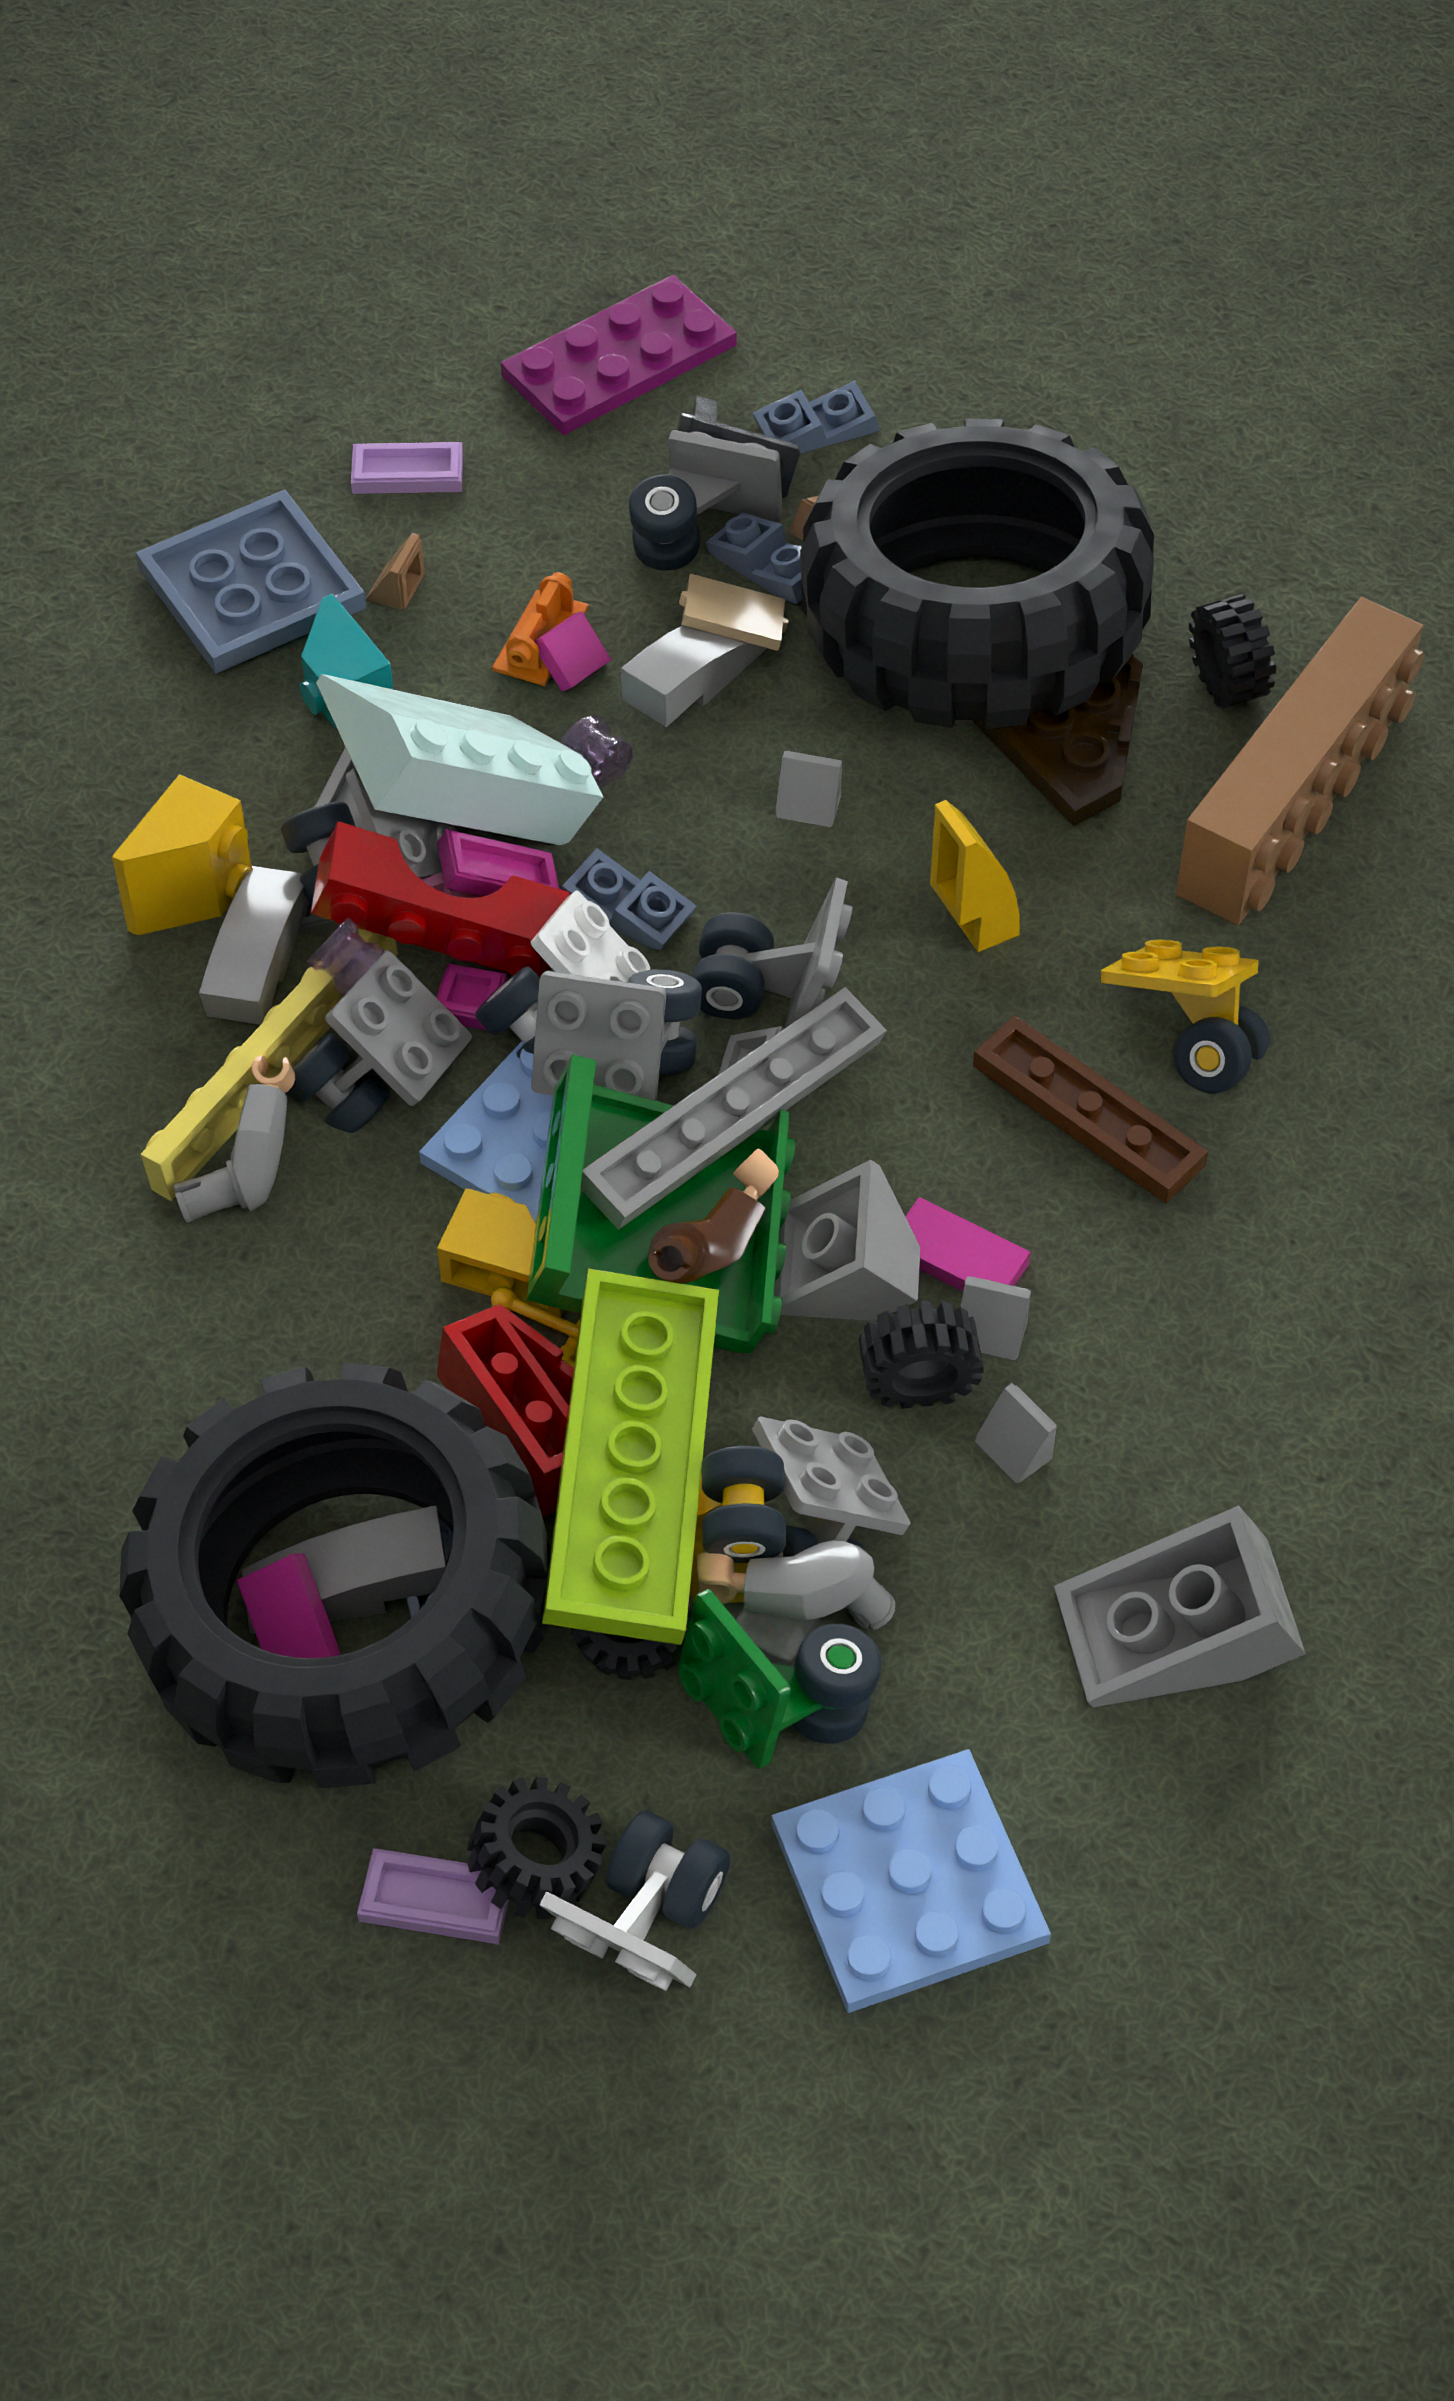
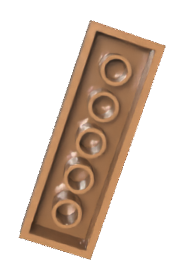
(1300, 762)

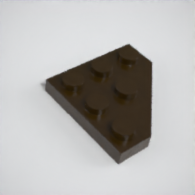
(1081, 753)

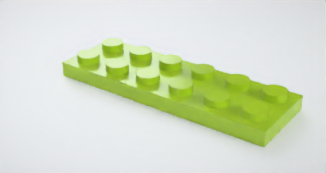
(632, 1458)

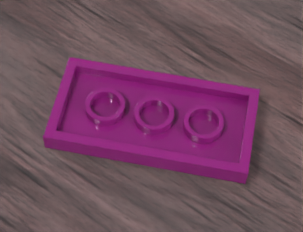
(618, 354)

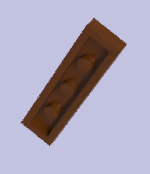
(1090, 1109)

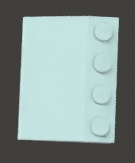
(460, 763)

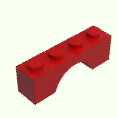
(372, 884)

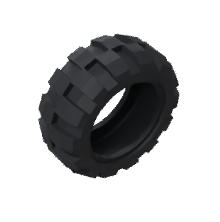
(987, 648)
(292, 1451)

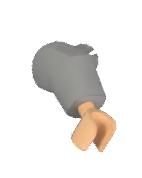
(254, 1155)
(803, 1585)

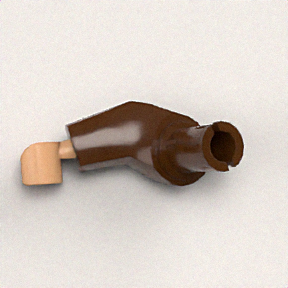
(698, 1247)

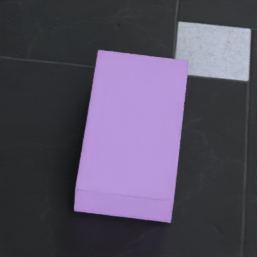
(407, 467)
(429, 1897)

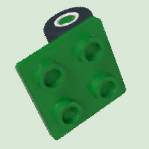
(754, 1699)

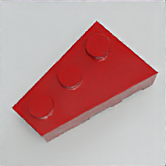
(516, 1385)

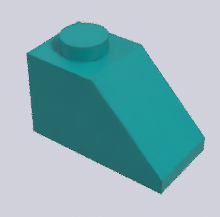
(339, 650)

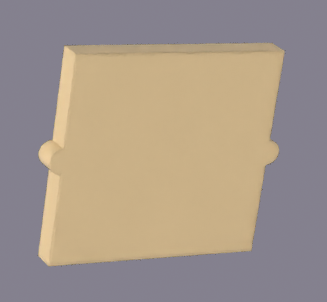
(733, 612)

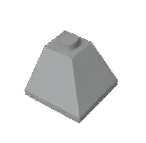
(848, 1250)

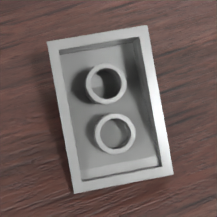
(1180, 1614)

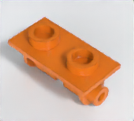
(546, 609)

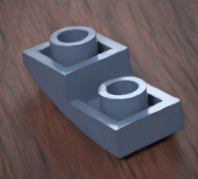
(818, 423)
(761, 554)
(637, 908)

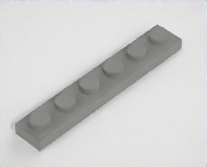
(730, 1108)

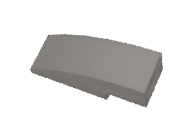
(683, 669)
(254, 946)
(372, 1562)

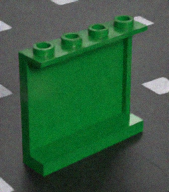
(578, 1236)

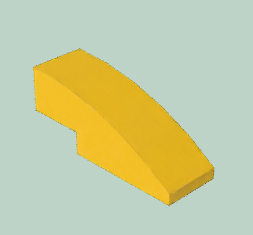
(971, 881)

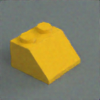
(182, 859)

